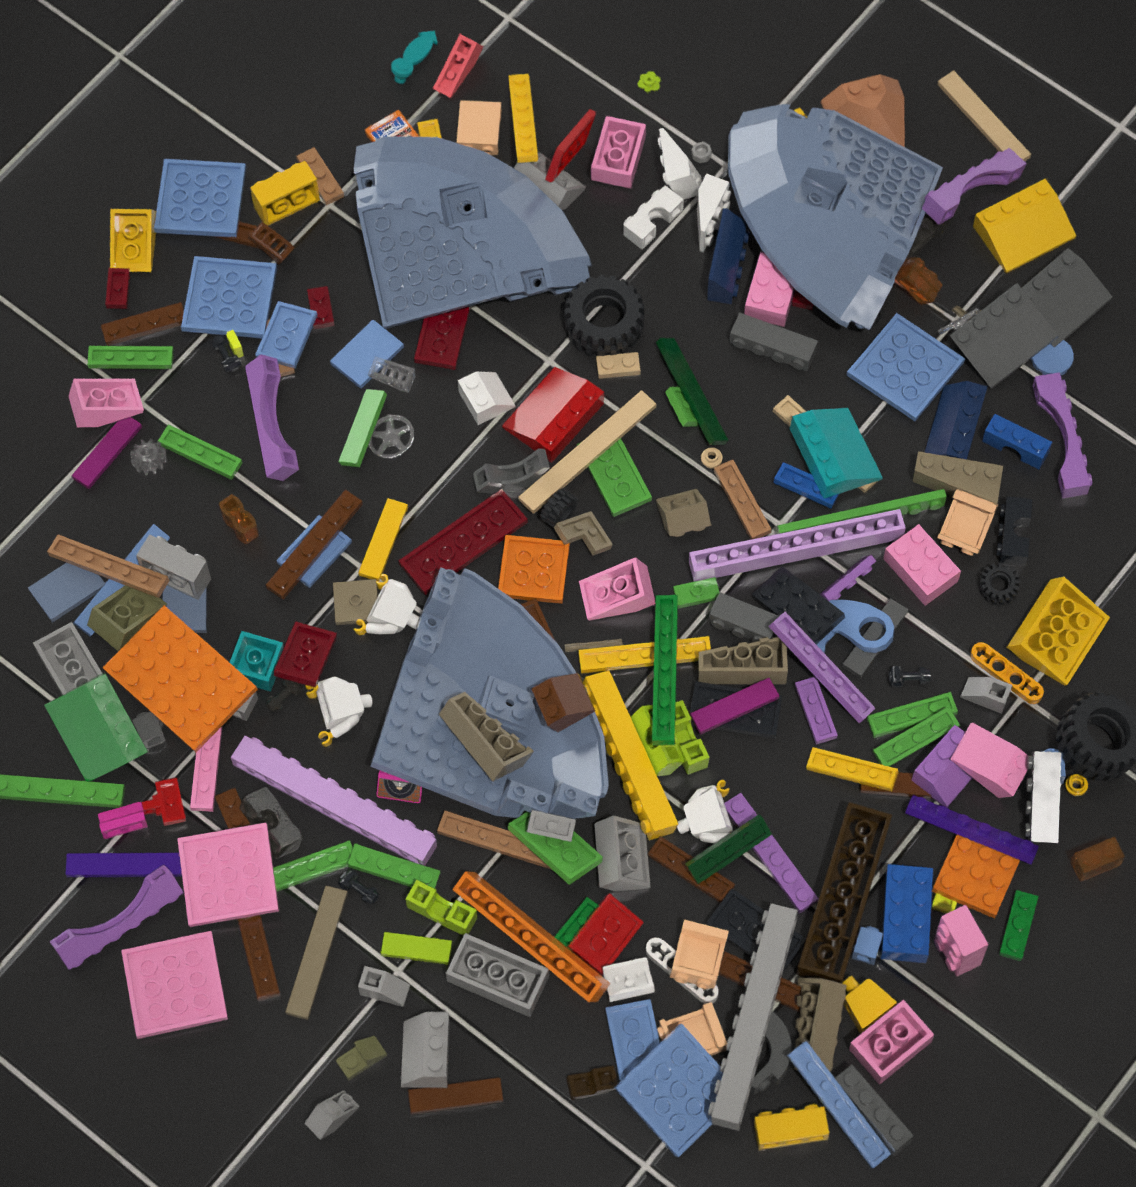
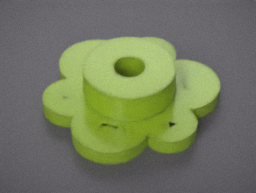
(649, 82)

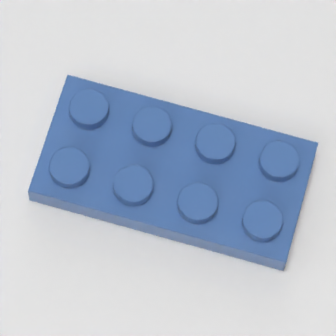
(632, 1034)

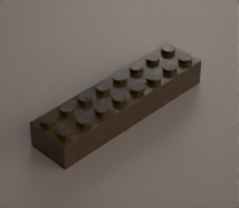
(844, 894)

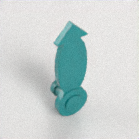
(413, 54)

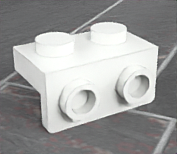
(628, 979)

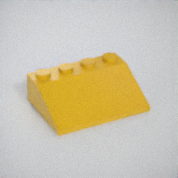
(1024, 226)
(1058, 630)

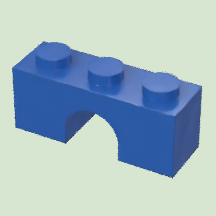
(1031, 446)

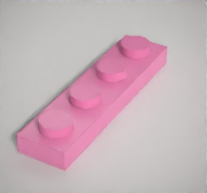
(206, 774)

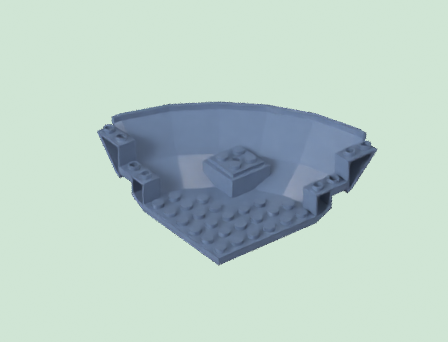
(829, 204)
(436, 255)
(495, 655)

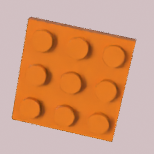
(534, 568)
(975, 876)

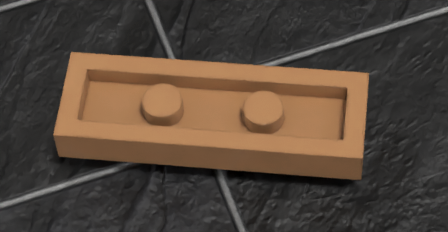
(327, 185)

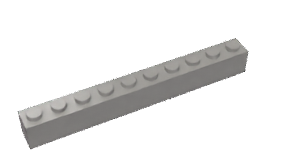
(754, 1017)

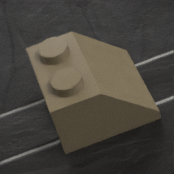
(684, 512)

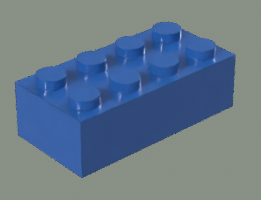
(906, 913)

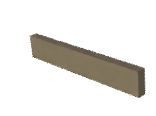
(316, 952)

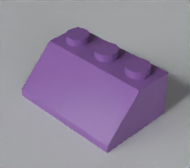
(939, 774)

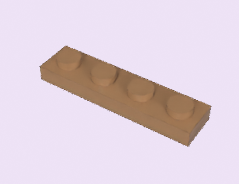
(742, 500)

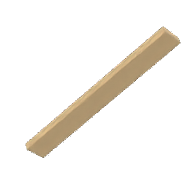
(587, 451)

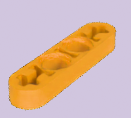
(1009, 670)

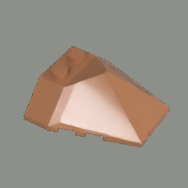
(872, 102)

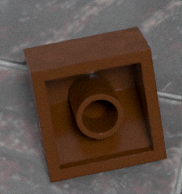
(563, 701)

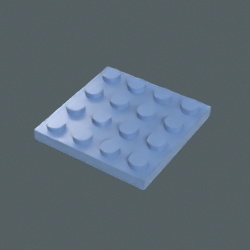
(200, 198)
(229, 297)
(905, 367)
(674, 1089)

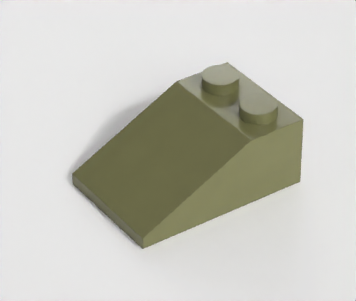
(123, 615)

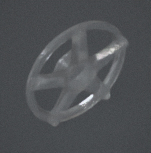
(959, 322)
(391, 436)

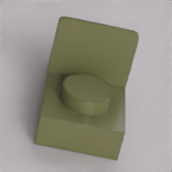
(361, 1057)

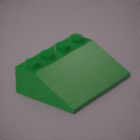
(95, 728)

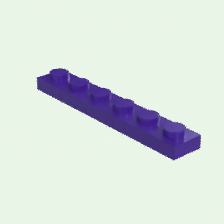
(972, 829)

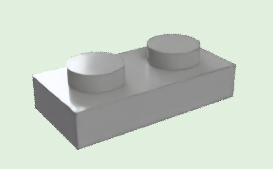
(551, 825)

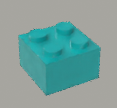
(257, 659)

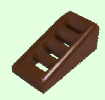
(282, 242)

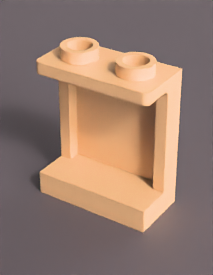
(479, 125)
(967, 522)
(699, 954)
(702, 1025)

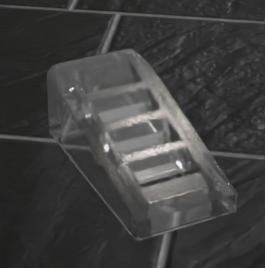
(390, 380)

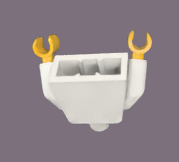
(391, 609)
(340, 706)
(707, 814)

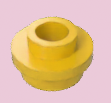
(1076, 778)

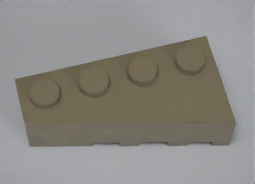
(955, 473)
(745, 663)
(484, 737)
(820, 1016)

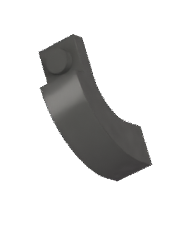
(511, 477)
(779, 1044)

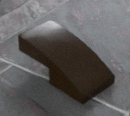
(592, 1083)

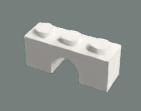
(662, 204)

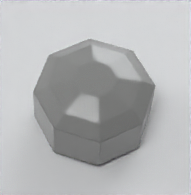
(701, 152)

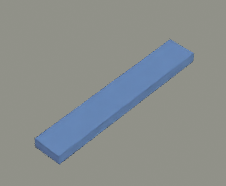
(112, 586)
(839, 1104)

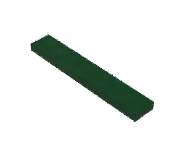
(692, 391)

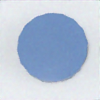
(1054, 360)

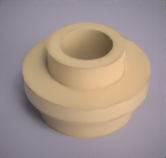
(711, 463)

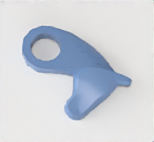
(855, 617)

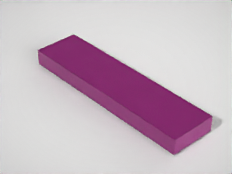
(106, 451)
(734, 706)

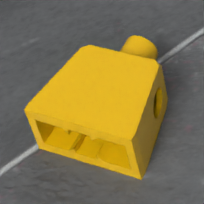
(866, 1003)

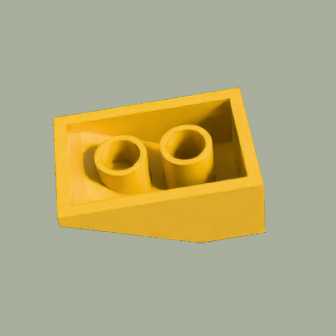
(132, 239)

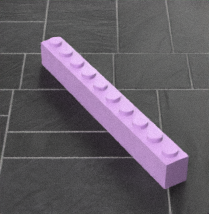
(796, 545)
(334, 801)

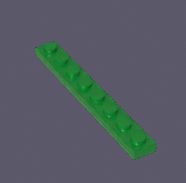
(665, 670)

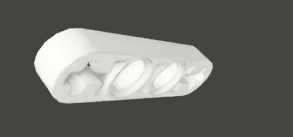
(656, 958)

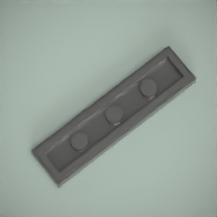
(858, 660)

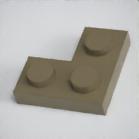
(586, 528)

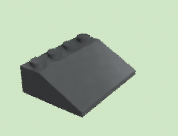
(1067, 294)
(1004, 335)

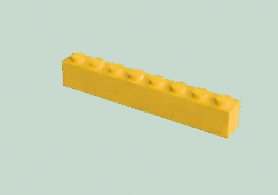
(630, 757)

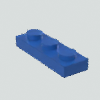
(802, 484)

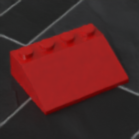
(555, 412)

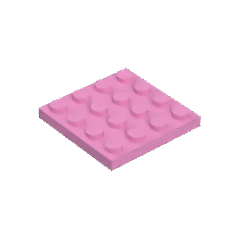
(228, 874)
(174, 984)

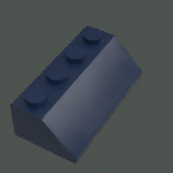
(727, 258)
(956, 419)

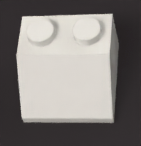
(484, 395)

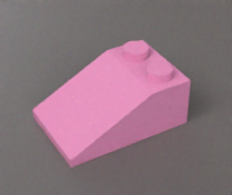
(104, 401)
(617, 590)
(991, 761)

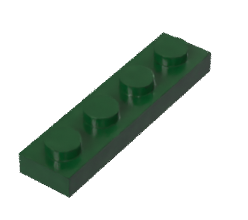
(728, 849)

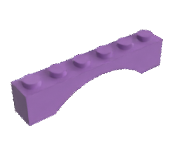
(1000, 169)
(263, 381)
(1051, 397)
(78, 944)

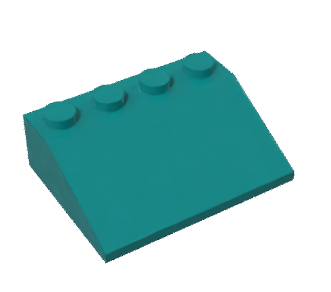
(834, 450)

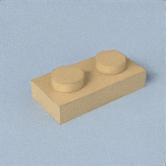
(618, 365)

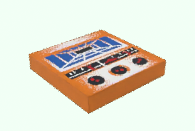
(392, 125)

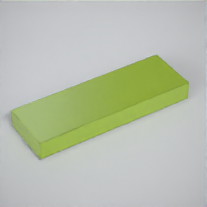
(416, 948)

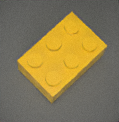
(285, 193)

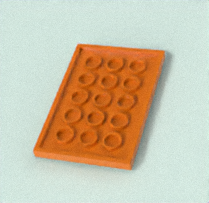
(180, 678)

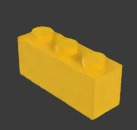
(791, 1127)

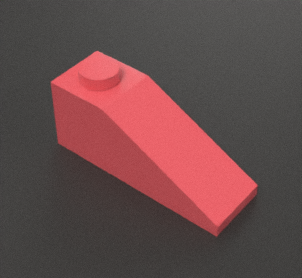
(458, 65)

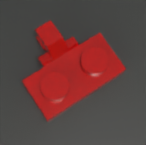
(166, 802)

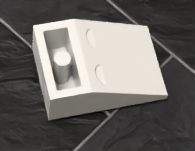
(679, 171)
(712, 198)

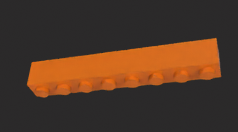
(531, 936)

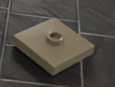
(353, 600)

